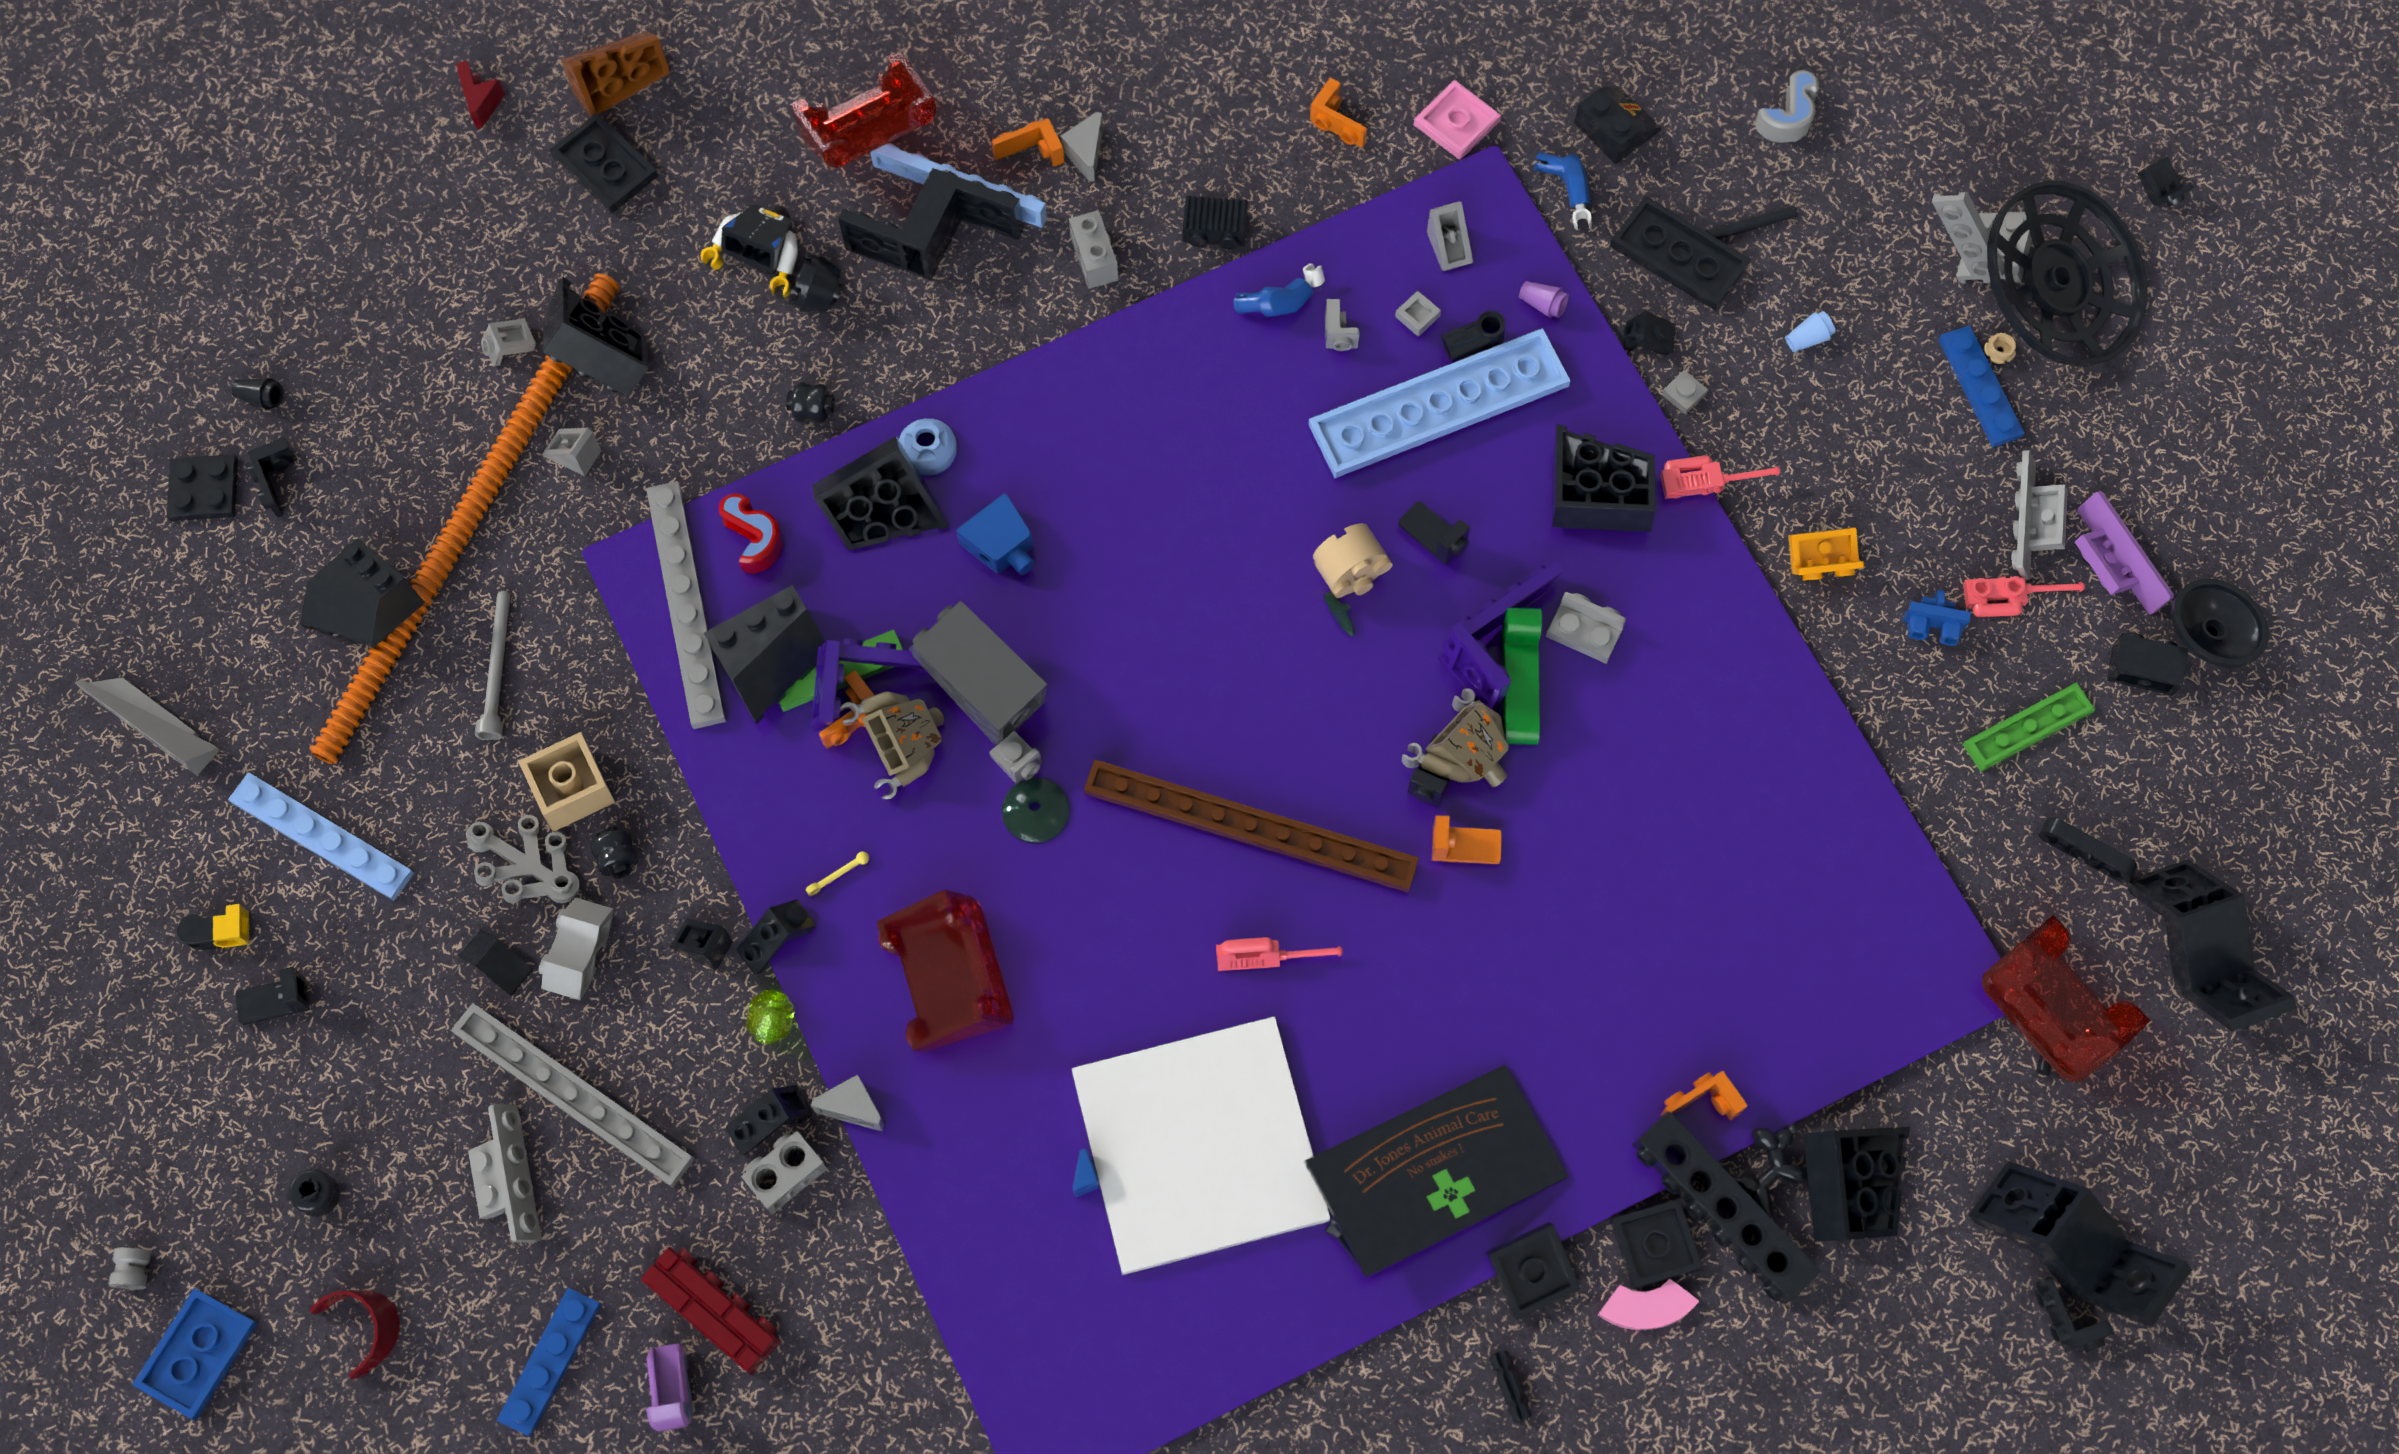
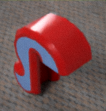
(756, 526)

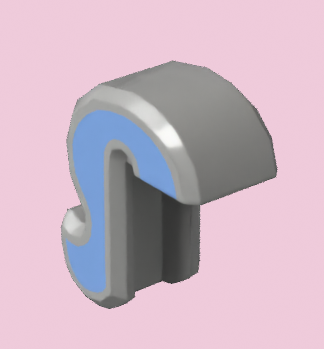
(1800, 110)

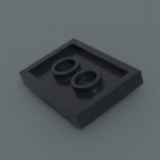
(604, 163)

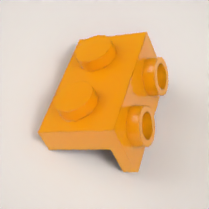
(1824, 552)

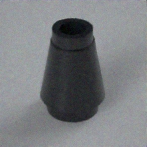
(259, 392)

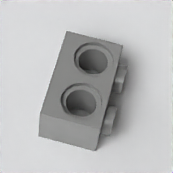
(1093, 249)
(789, 1179)

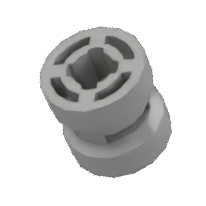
(129, 1268)

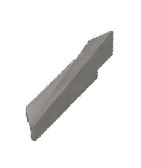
(152, 722)

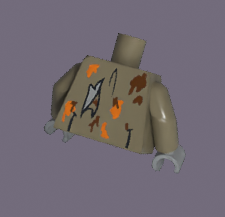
(901, 733)
(1466, 746)

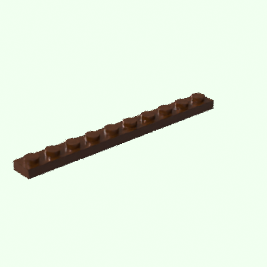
(1251, 825)

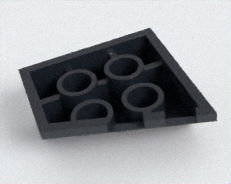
(592, 341)
(1601, 484)
(878, 498)
(358, 597)
(767, 649)
(1855, 1182)

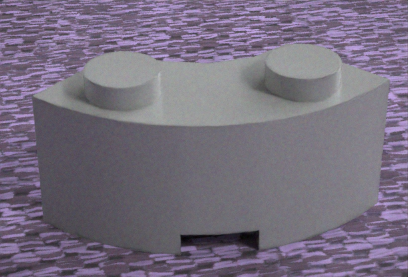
(572, 958)

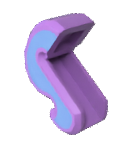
(669, 1388)

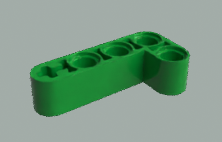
(1521, 660)

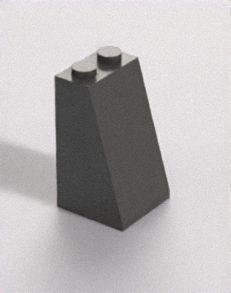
(979, 672)

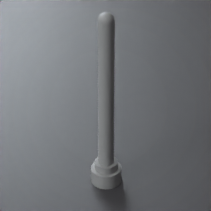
(489, 725)

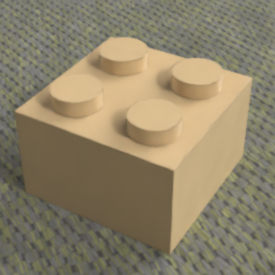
(566, 781)

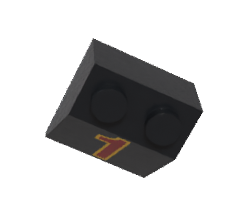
(1614, 122)

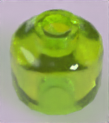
(770, 1016)

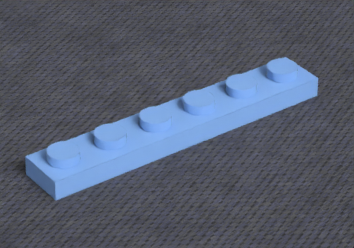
(917, 168)
(321, 836)

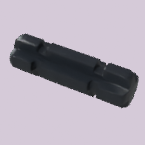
(1510, 1386)

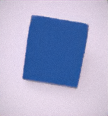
(1085, 1177)

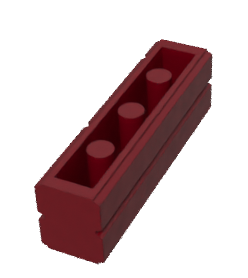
(711, 1310)

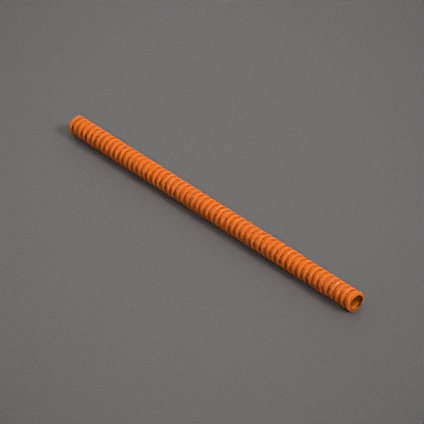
(452, 539)

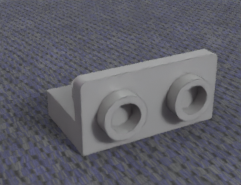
(1586, 626)

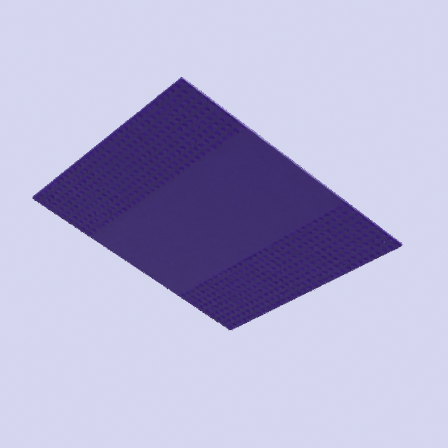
(1679, 883)

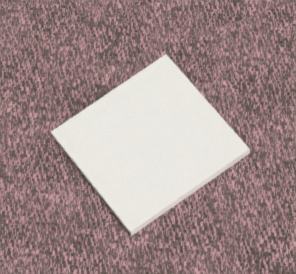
(1199, 1145)

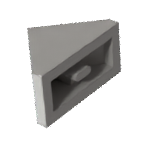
(1083, 145)
(1449, 236)
(574, 449)
(850, 1104)

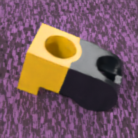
(216, 931)

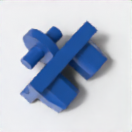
(1939, 614)

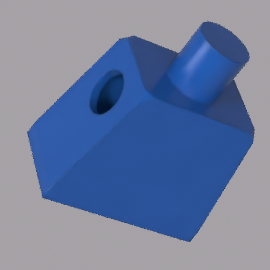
(998, 537)

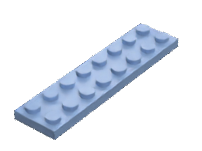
(1438, 403)

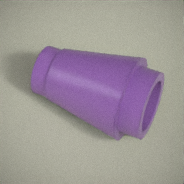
(1545, 298)

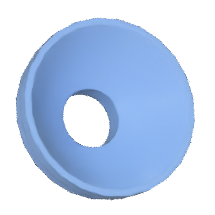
(931, 458)

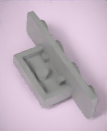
(2040, 516)
(504, 1177)

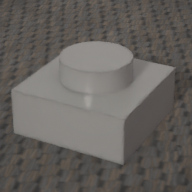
(1418, 313)
(1684, 392)

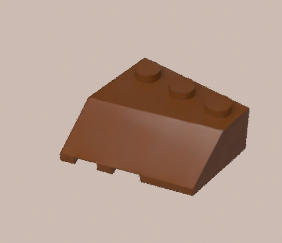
(615, 71)

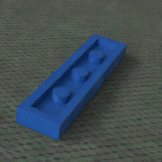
(1981, 386)
(549, 1362)

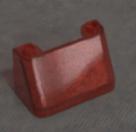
(868, 120)
(947, 969)
(2056, 1007)

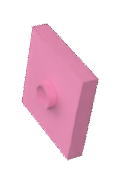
(1457, 120)

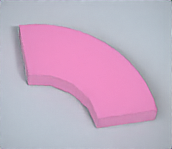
(1648, 1309)

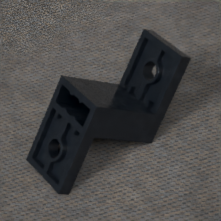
(932, 223)
(2211, 945)
(2080, 1243)

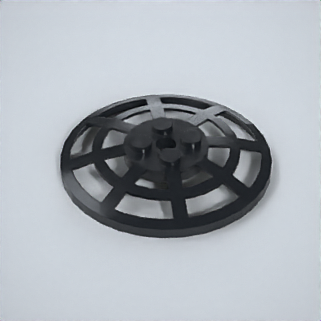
(2073, 272)

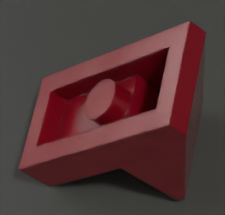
(480, 97)

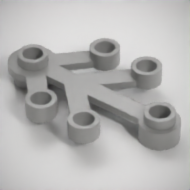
(524, 865)

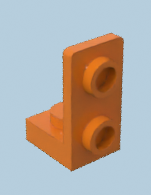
(1326, 118)
(1035, 133)
(838, 732)
(1465, 844)
(1724, 1096)

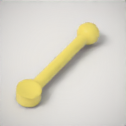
(861, 858)

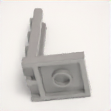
(1971, 235)

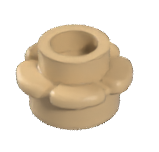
(2002, 341)

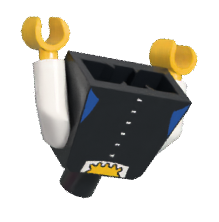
(758, 239)

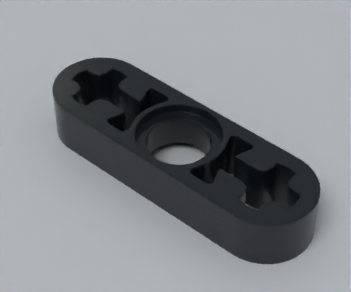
(2094, 852)

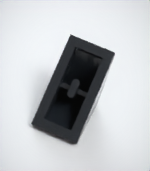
(702, 942)
(496, 962)

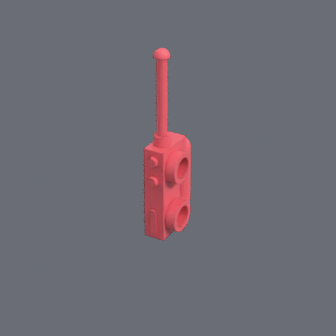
(1702, 482)
(2010, 589)
(1260, 953)

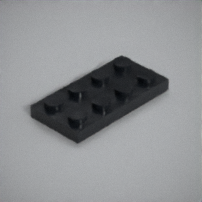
(1680, 252)

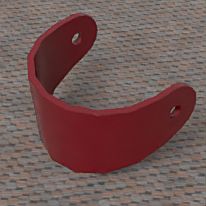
(385, 1324)

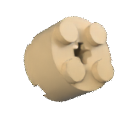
(1351, 561)

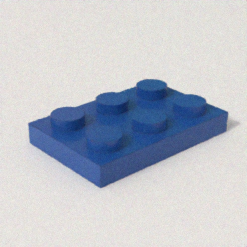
(195, 1354)

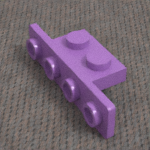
(2118, 556)

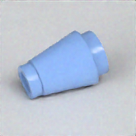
(1812, 331)

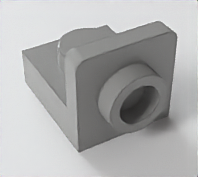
(1336, 333)
(507, 339)
(1016, 758)

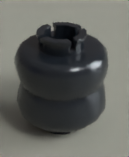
(810, 402)
(614, 852)
(314, 1193)

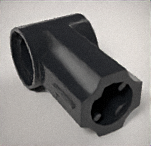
(1472, 336)

